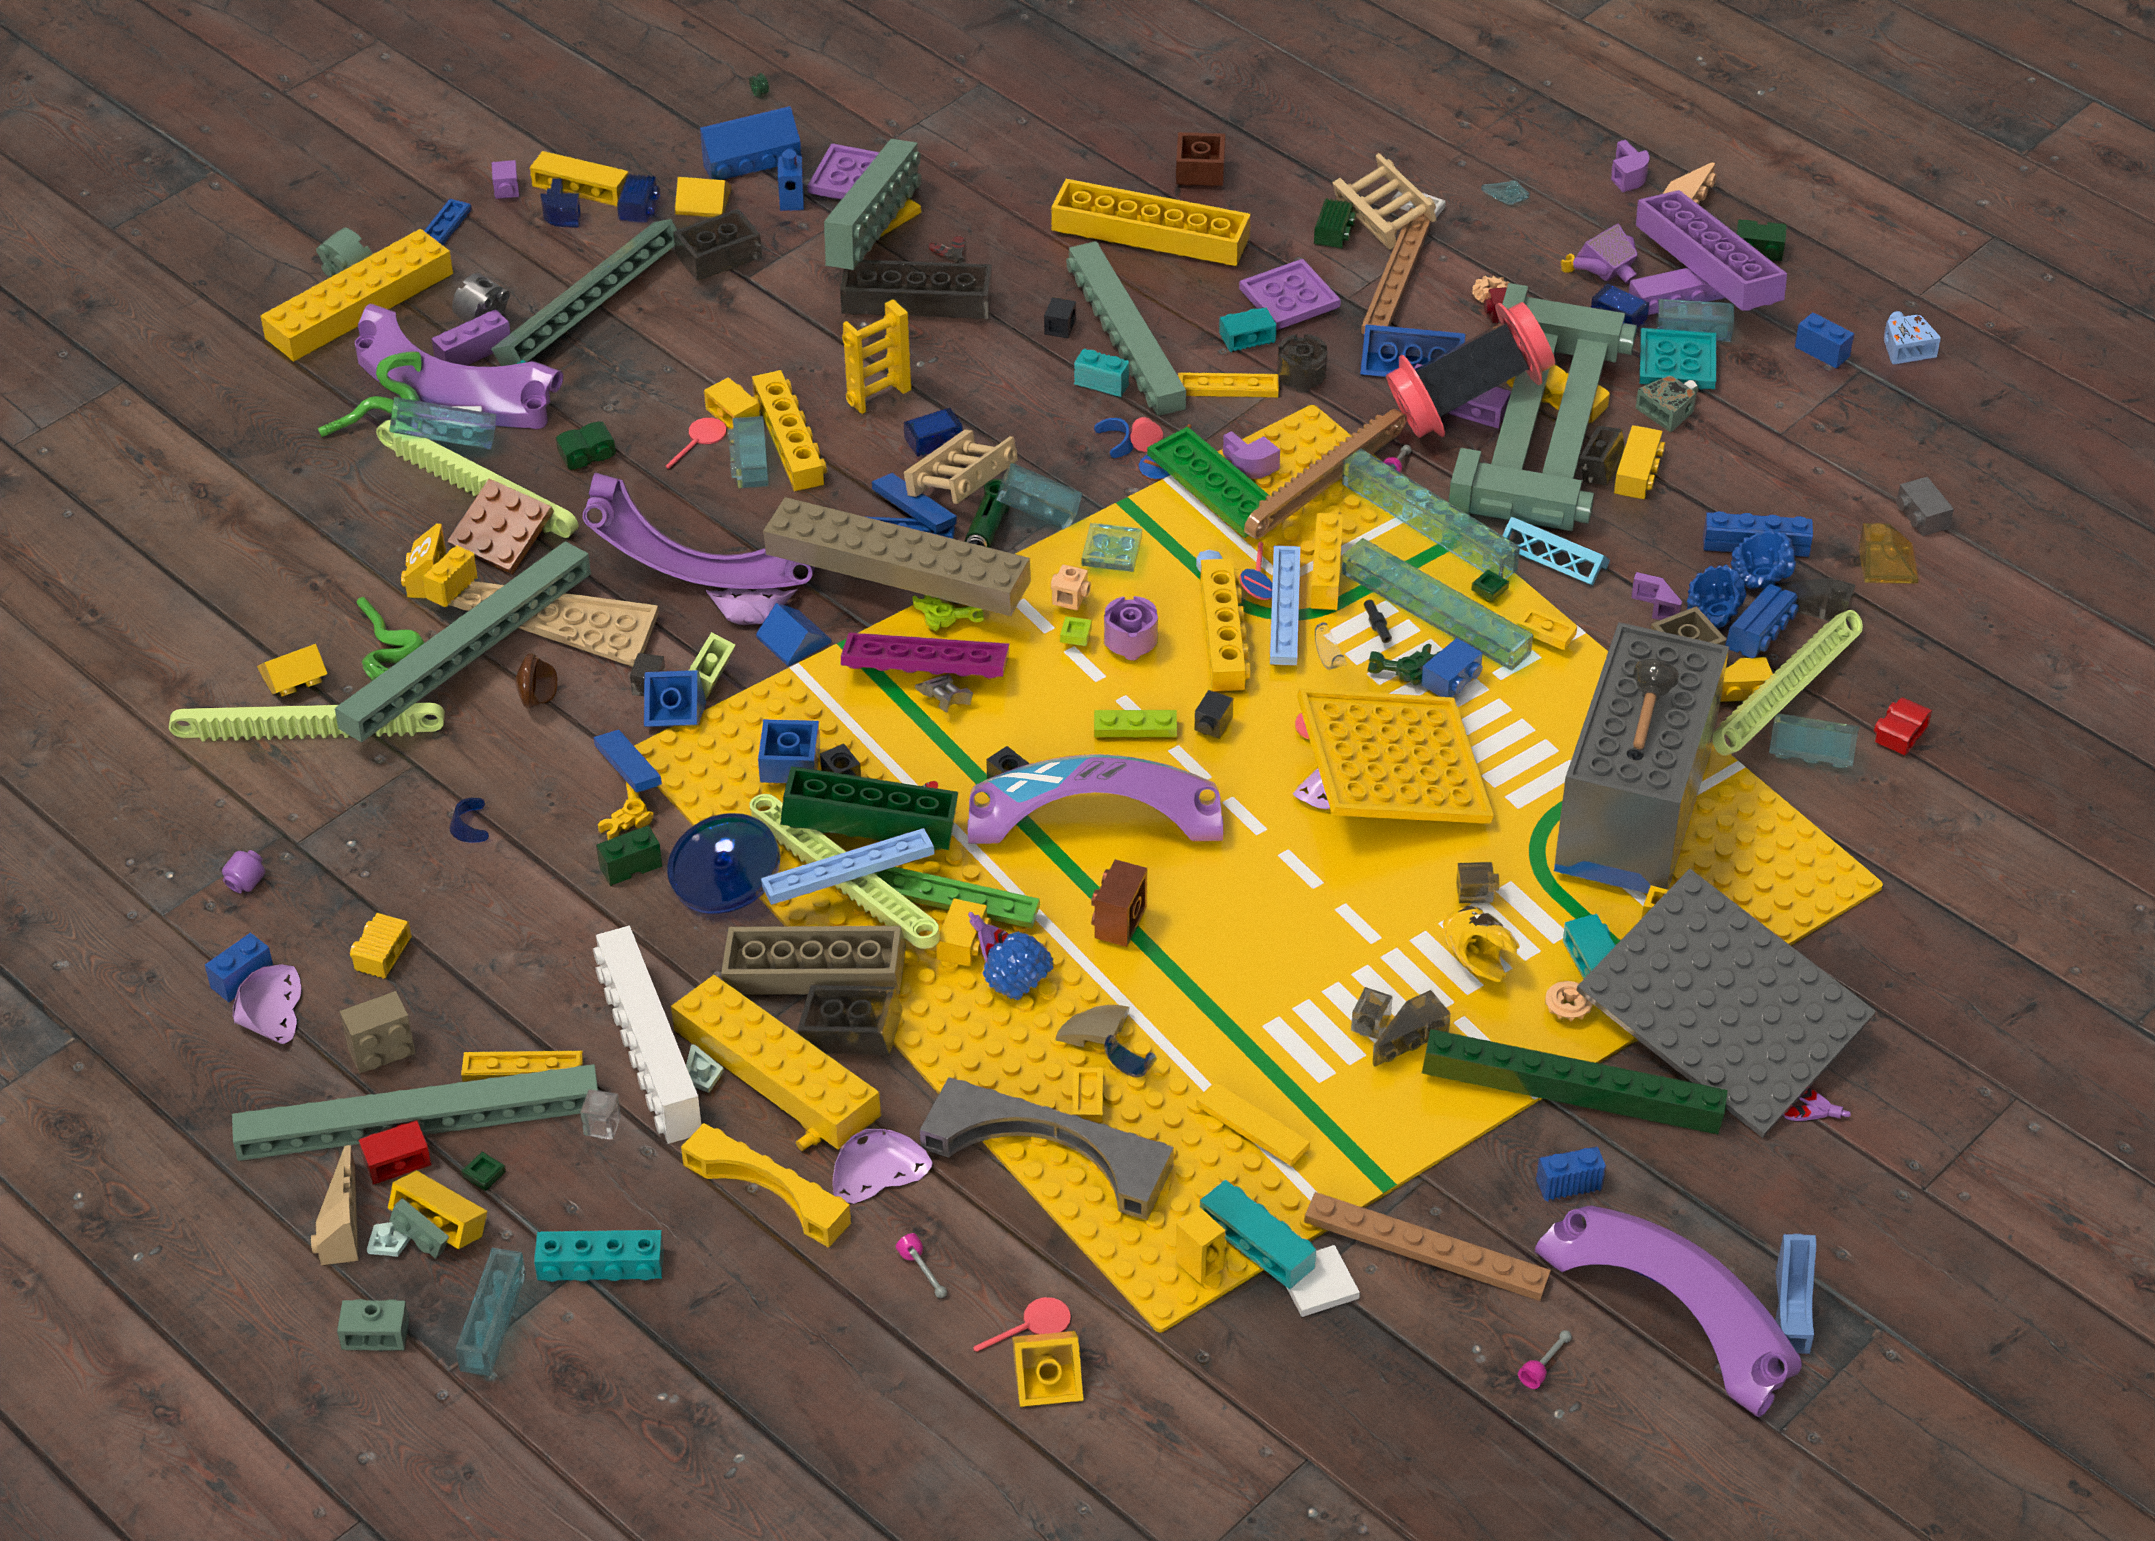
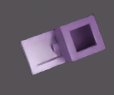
(1629, 167)
(1252, 459)

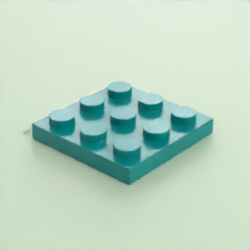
(1678, 354)

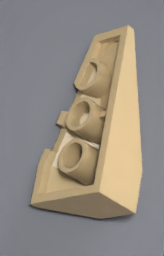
(337, 1222)

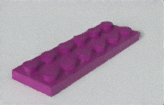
(925, 654)

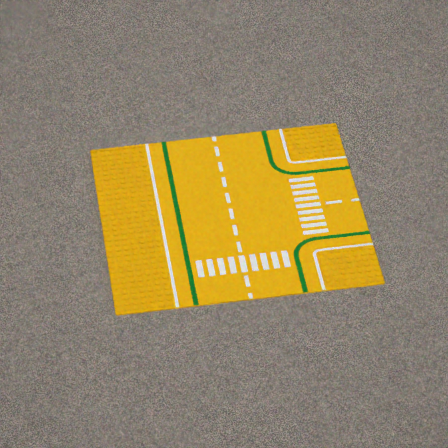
(1255, 937)

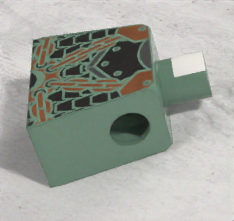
(1667, 401)

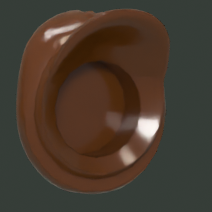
(535, 681)

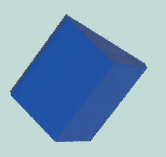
(791, 634)
(673, 698)

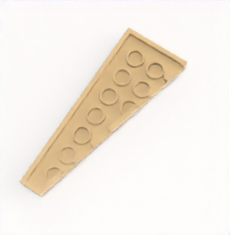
(584, 622)

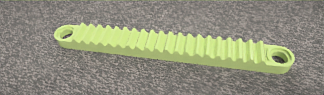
(465, 473)
(1786, 682)
(290, 721)
(867, 890)

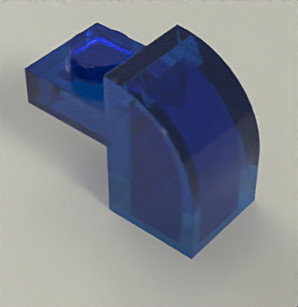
(560, 208)

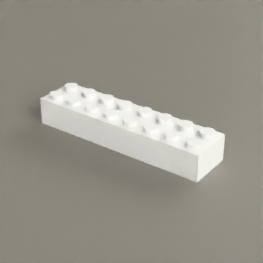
(647, 1035)

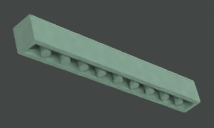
(586, 294)
(1126, 328)

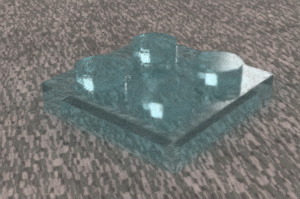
(1111, 547)

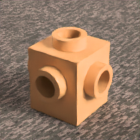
(1070, 587)

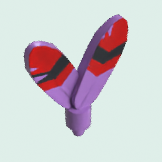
(987, 934)
(1816, 1108)

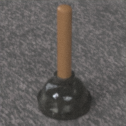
(1654, 680)

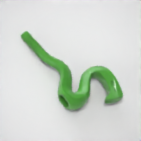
(403, 390)
(406, 639)

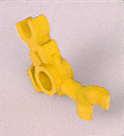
(632, 813)

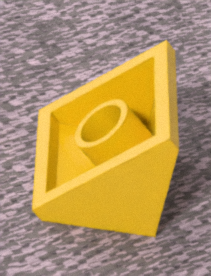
(701, 197)

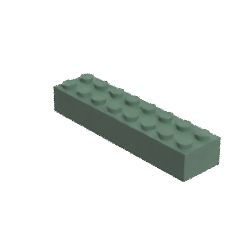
(871, 204)

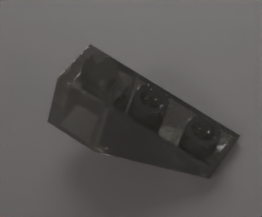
(1411, 1027)

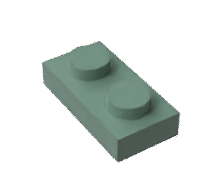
(420, 1229)

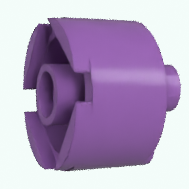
(1130, 627)

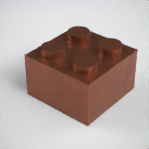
(1200, 159)
(1119, 902)

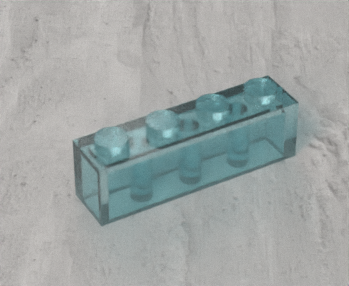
(442, 423)
(490, 1312)

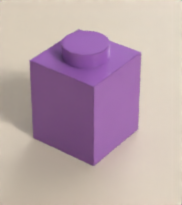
(505, 179)

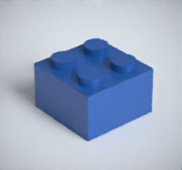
(787, 745)

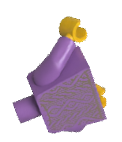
(1605, 256)

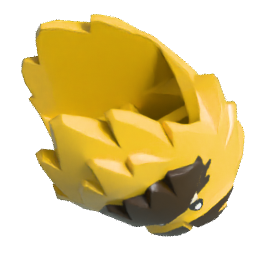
(1477, 941)

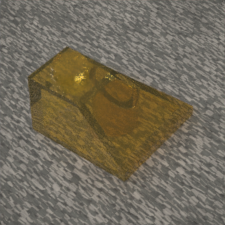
(1886, 555)

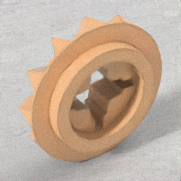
(1482, 286)
(1567, 990)

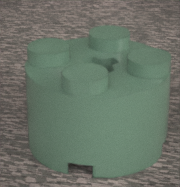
(341, 251)

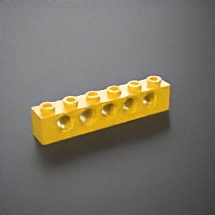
(789, 431)
(1223, 625)

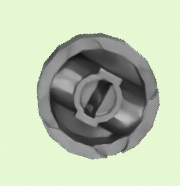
(479, 297)

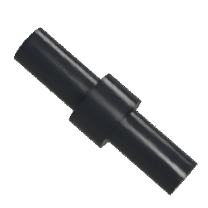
(1377, 621)

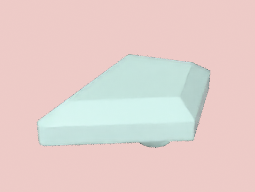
(703, 1069)
(386, 1240)

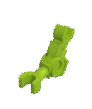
(943, 614)

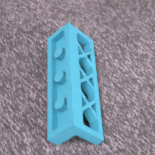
(1561, 544)

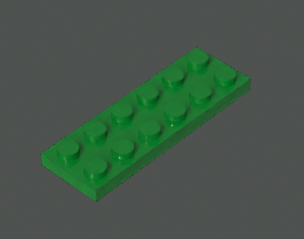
(1208, 476)

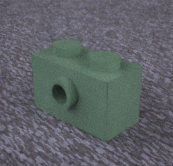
(373, 1325)

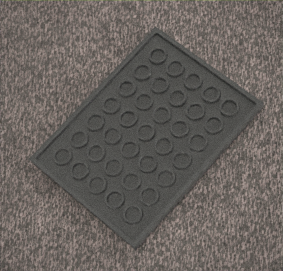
(1726, 1001)

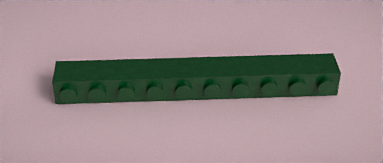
(1575, 1081)

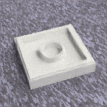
(1325, 1285)

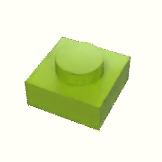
(1076, 631)

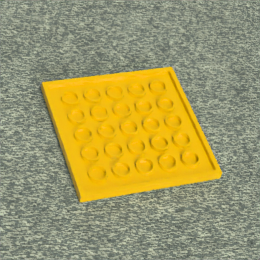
(1394, 756)

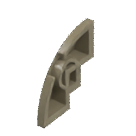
(1093, 1025)

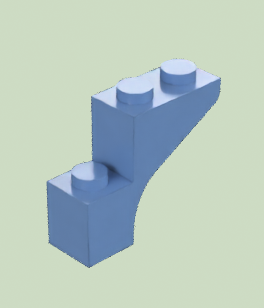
(1795, 1289)

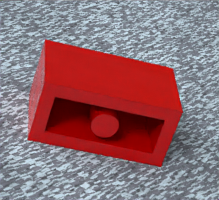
(394, 1152)

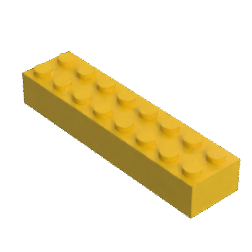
(1150, 222)
(339, 302)
(776, 1061)

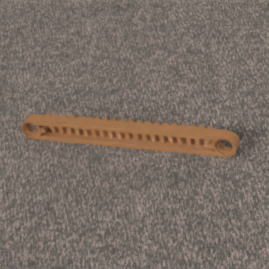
(1322, 473)

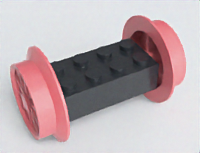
(1471, 369)

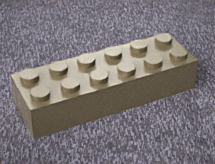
(802, 956)

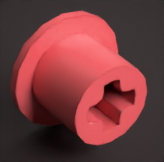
(1145, 433)

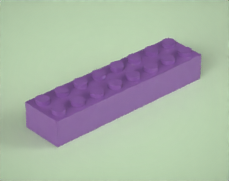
(1711, 250)

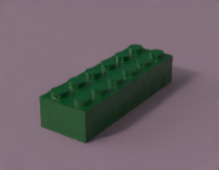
(867, 806)

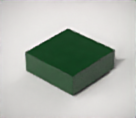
(1490, 585)
(483, 1171)

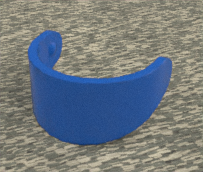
(1116, 424)

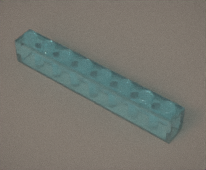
(1430, 514)
(1437, 604)

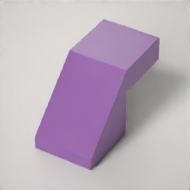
(1656, 591)

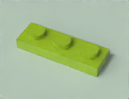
(1135, 723)

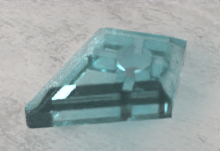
(1507, 192)

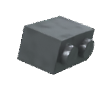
(1924, 506)

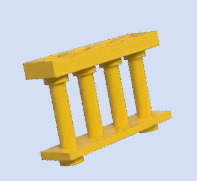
(896, 359)

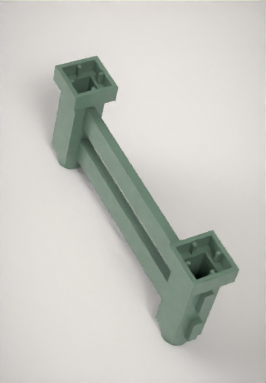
(1554, 495)

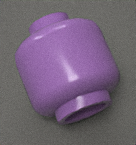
(243, 871)

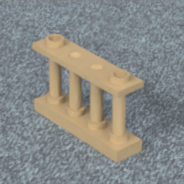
(1373, 219)
(958, 452)

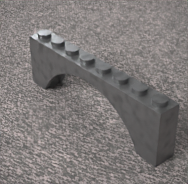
(975, 1114)

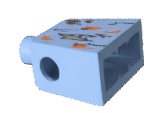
(1910, 338)

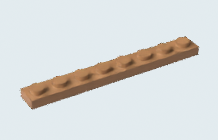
(1397, 273)
(1427, 1246)

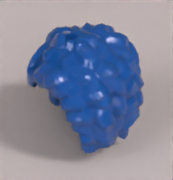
(1764, 559)
(1717, 594)
(1017, 965)

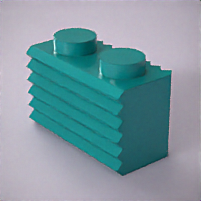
(1247, 329)
(1102, 372)

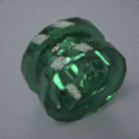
(759, 84)

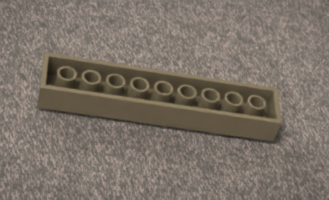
(897, 556)

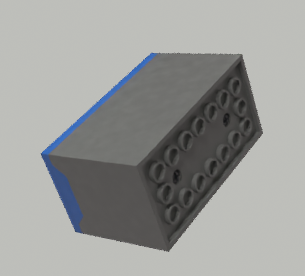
(1629, 805)

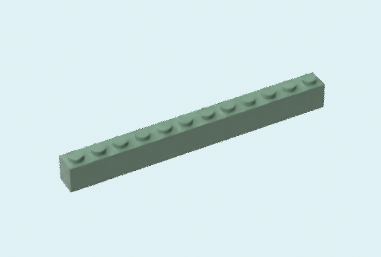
(462, 642)
(434, 1107)

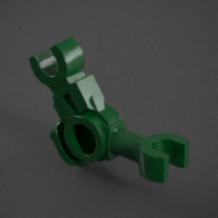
(1406, 668)

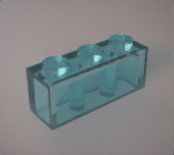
(1696, 317)
(748, 452)
(1039, 496)
(1814, 740)

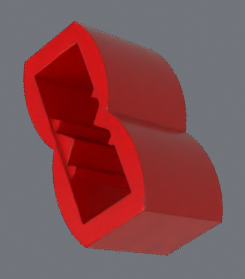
(1902, 725)

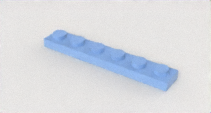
(1285, 605)
(847, 866)

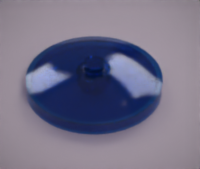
(722, 862)

